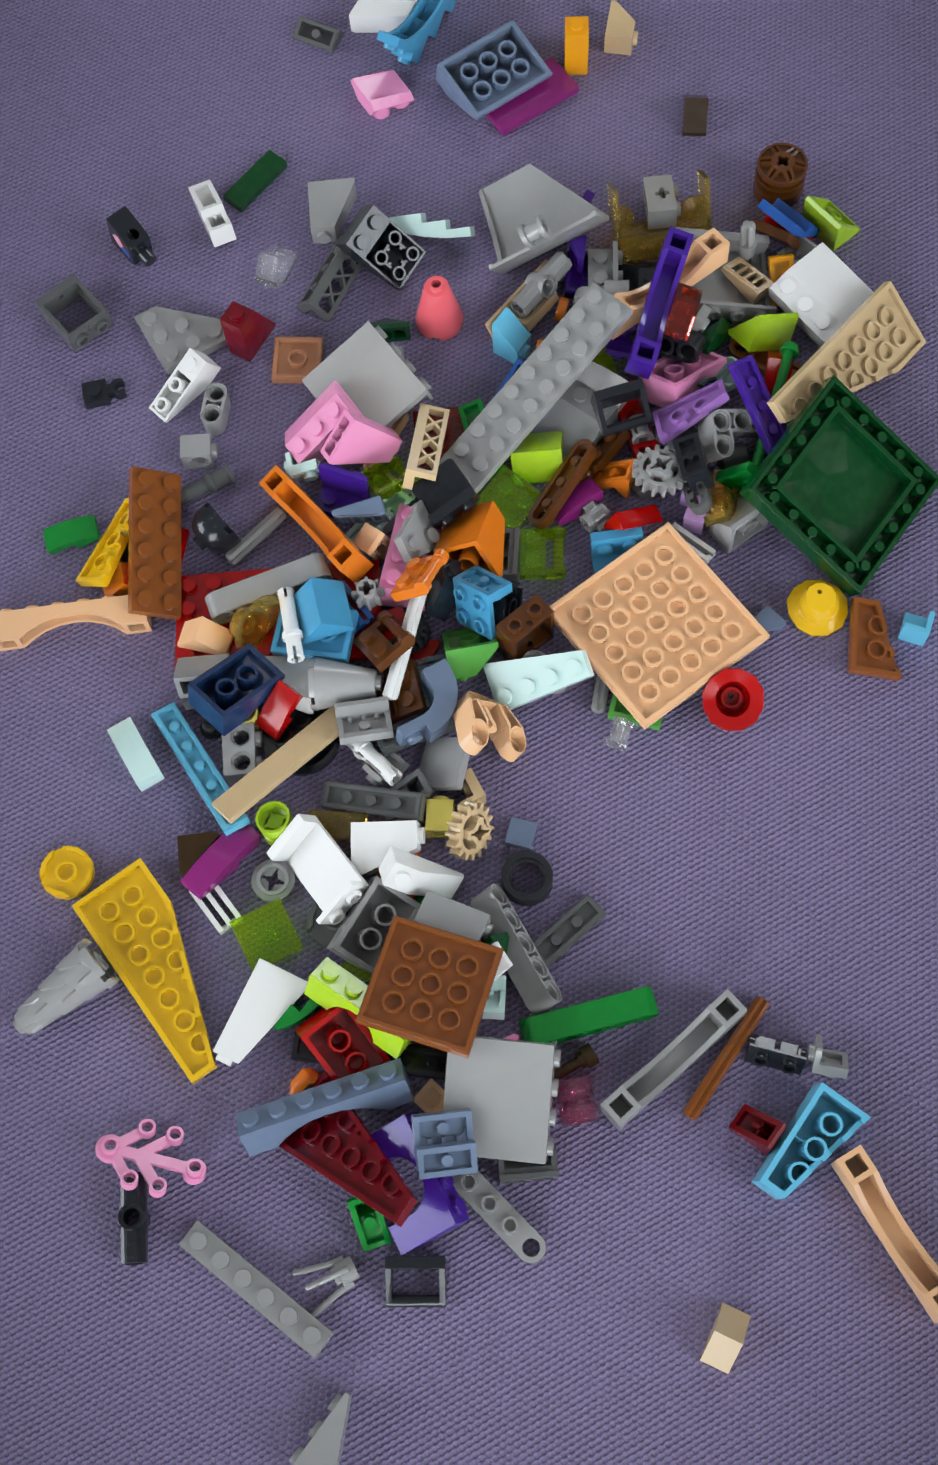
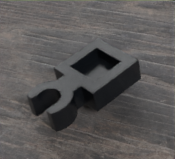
(98, 392)

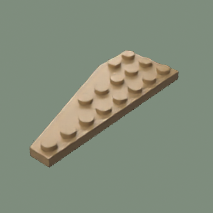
(862, 351)

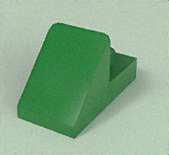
(369, 1225)

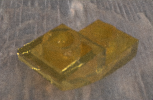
(723, 505)
(338, 823)

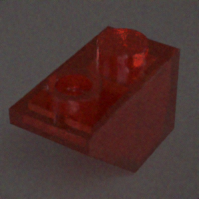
(683, 311)

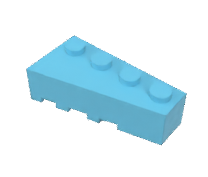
(809, 1139)

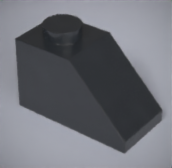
(440, 598)

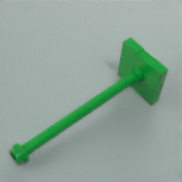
(739, 474)

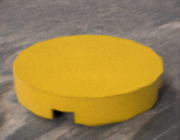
(67, 872)

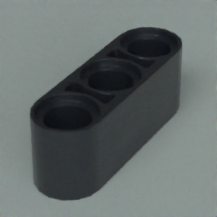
(680, 349)

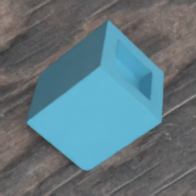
(916, 628)

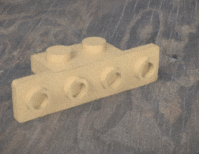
(534, 316)

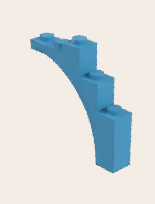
(411, 35)

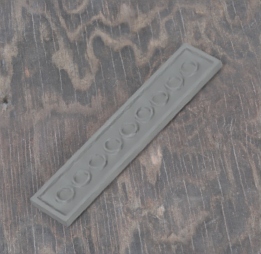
(537, 385)

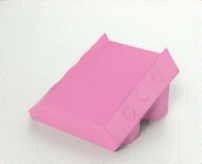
(381, 93)

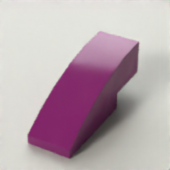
(220, 860)

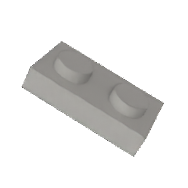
(363, 720)

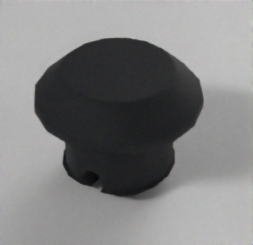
(209, 731)

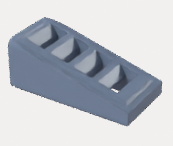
(364, 511)

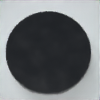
(298, 723)

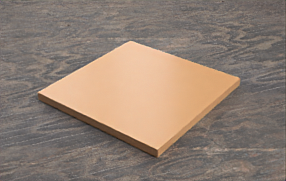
(657, 624)

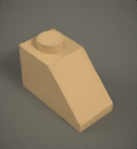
(620, 31)

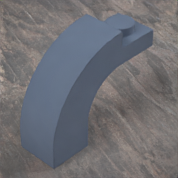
(443, 692)

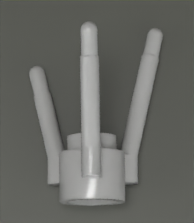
(343, 1272)

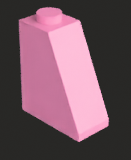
(360, 441)

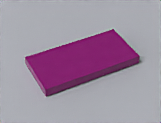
(535, 100)

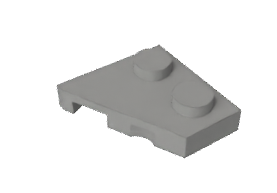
(417, 534)

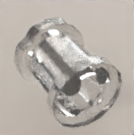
(619, 733)

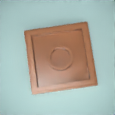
(295, 358)

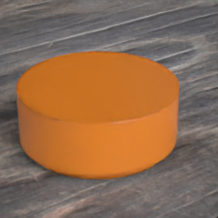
(562, 308)

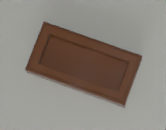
(777, 234)

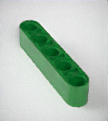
(591, 1017)

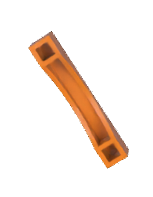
(317, 524)

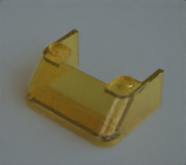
(644, 244)

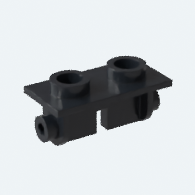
(788, 1058)

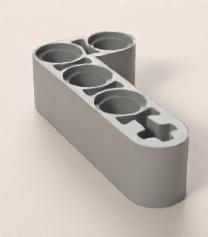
(720, 429)

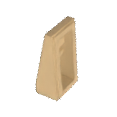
(750, 292)

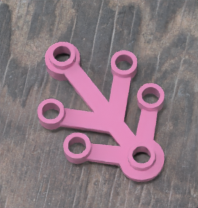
(146, 1157)

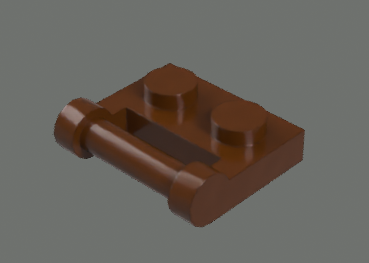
(378, 647)

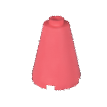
(438, 310)

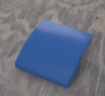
(789, 218)

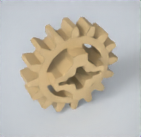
(469, 830)

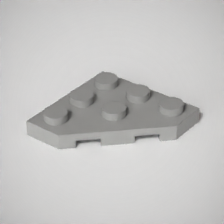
(176, 331)

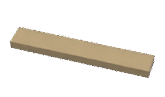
(278, 767)

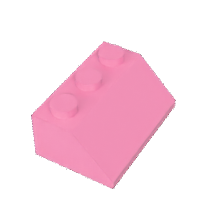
(313, 427)

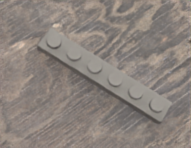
(256, 1289)

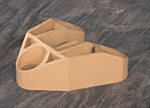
(480, 718)

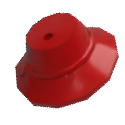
(739, 710)

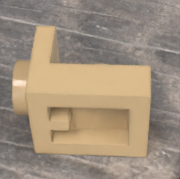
(472, 788)

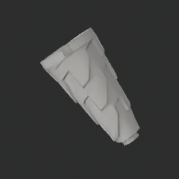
(73, 982)

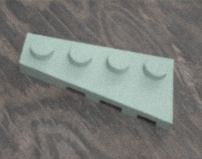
(532, 678)

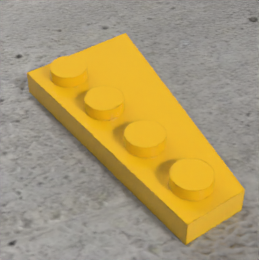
(108, 552)

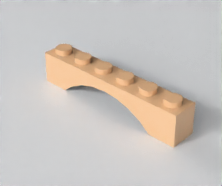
(704, 257)
(24, 625)
(880, 1211)

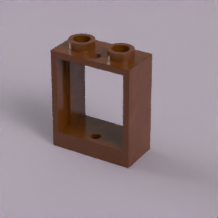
(527, 624)

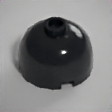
(212, 531)

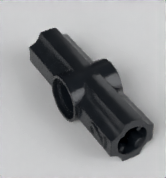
(134, 1238)

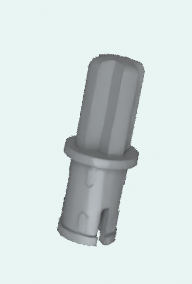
(747, 241)

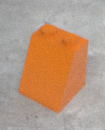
(476, 538)

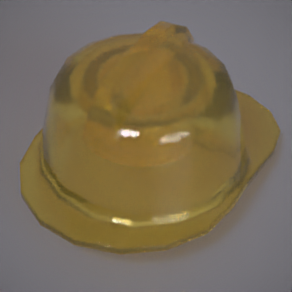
(254, 621)

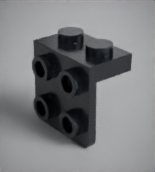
(447, 495)

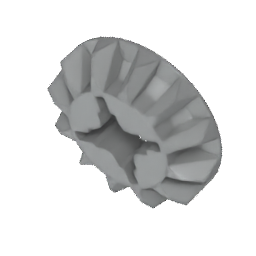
(267, 870)

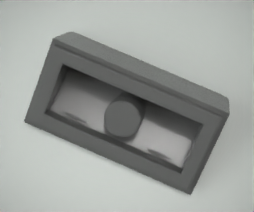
(317, 34)

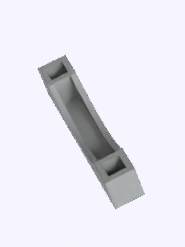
(673, 1060)

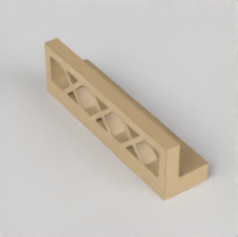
(418, 444)

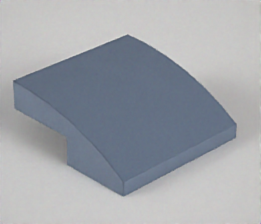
(444, 1143)

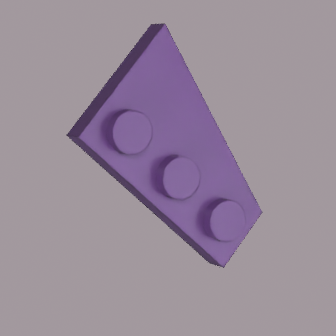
(687, 411)

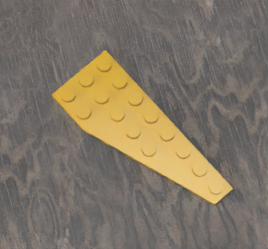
(144, 945)

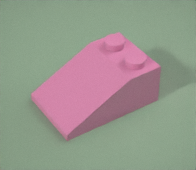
(677, 379)

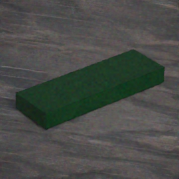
(255, 180)

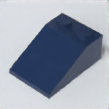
(234, 688)

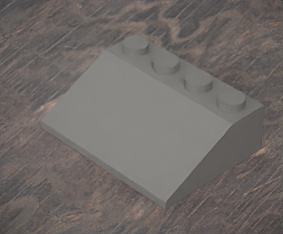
(575, 417)

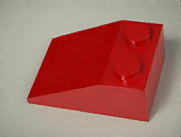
(340, 1042)

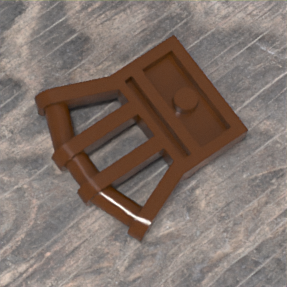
(411, 695)

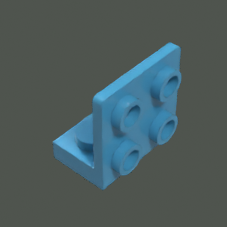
(611, 544)
(474, 599)

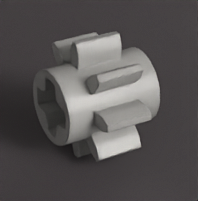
(594, 517)
(369, 600)

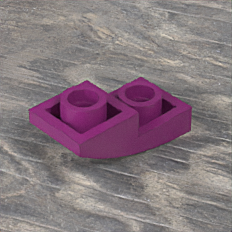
(581, 496)

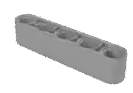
(227, 600)
(528, 967)

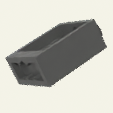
(62, 297)

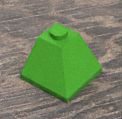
(467, 651)

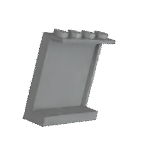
(721, 293)
(371, 376)
(509, 1096)

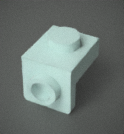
(301, 471)
(496, 1002)

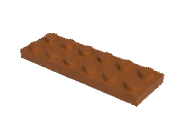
(154, 543)

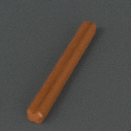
(725, 1058)

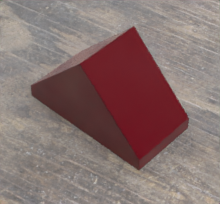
(757, 1128)

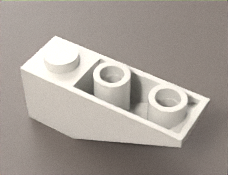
(185, 384)

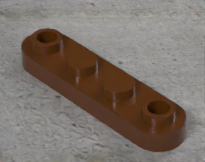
(562, 484)

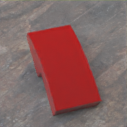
(278, 708)

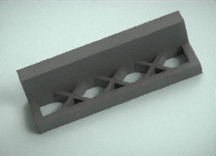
(323, 280)

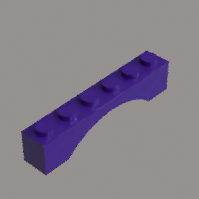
(658, 303)

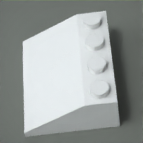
(821, 292)

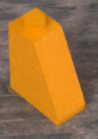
(576, 45)

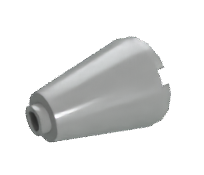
(340, 682)

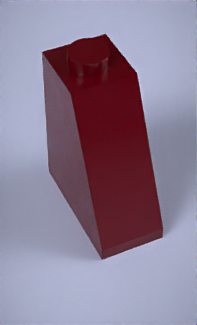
(245, 330)

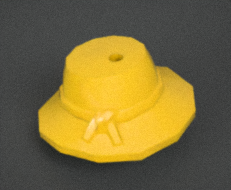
(817, 607)

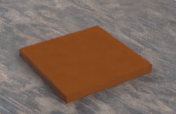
(430, 986)

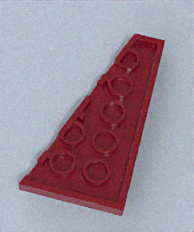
(352, 1159)

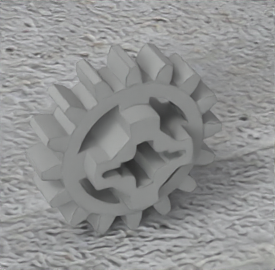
(658, 472)

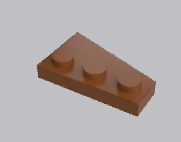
(868, 641)

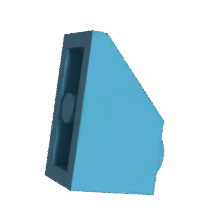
(510, 337)

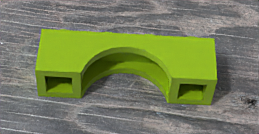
(336, 987)

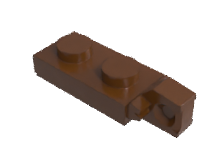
(606, 451)

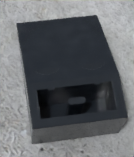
(381, 246)

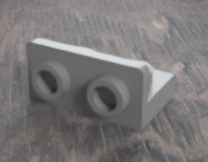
(604, 265)

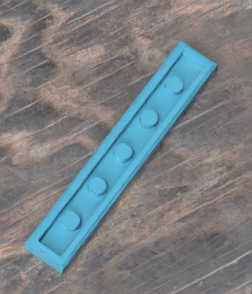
(195, 762)

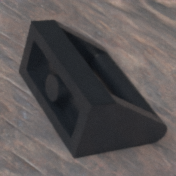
(617, 395)
(415, 1263)

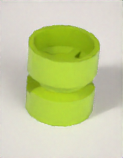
(272, 820)

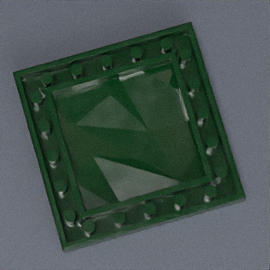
(841, 486)

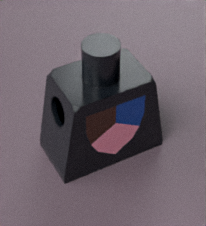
(130, 237)

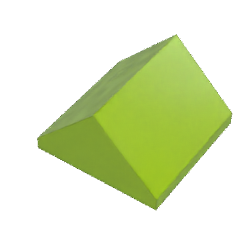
(830, 220)
(765, 331)
(538, 456)

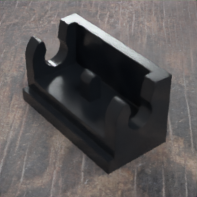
(693, 461)

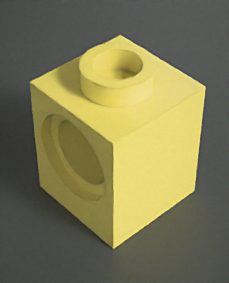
(437, 814)

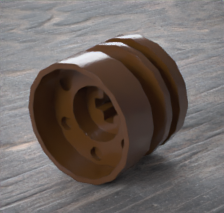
(780, 174)

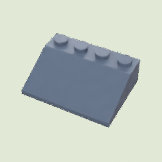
(491, 71)

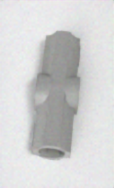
(541, 284)

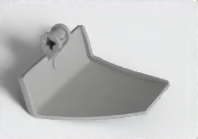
(533, 215)

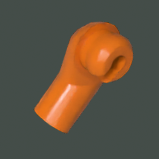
(303, 1079)

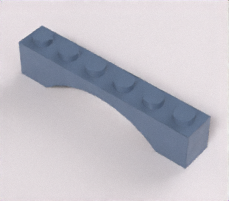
(376, 1087)

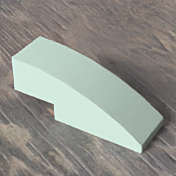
(135, 754)

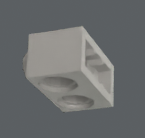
(236, 754)

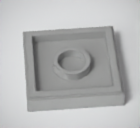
(444, 764)

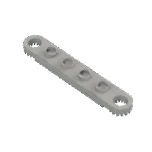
(498, 1214)

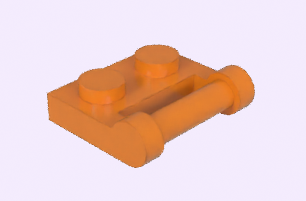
(419, 575)

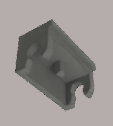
(511, 554)
(527, 1172)

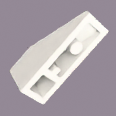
(417, 875)

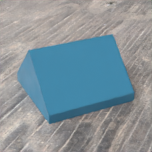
(322, 609)

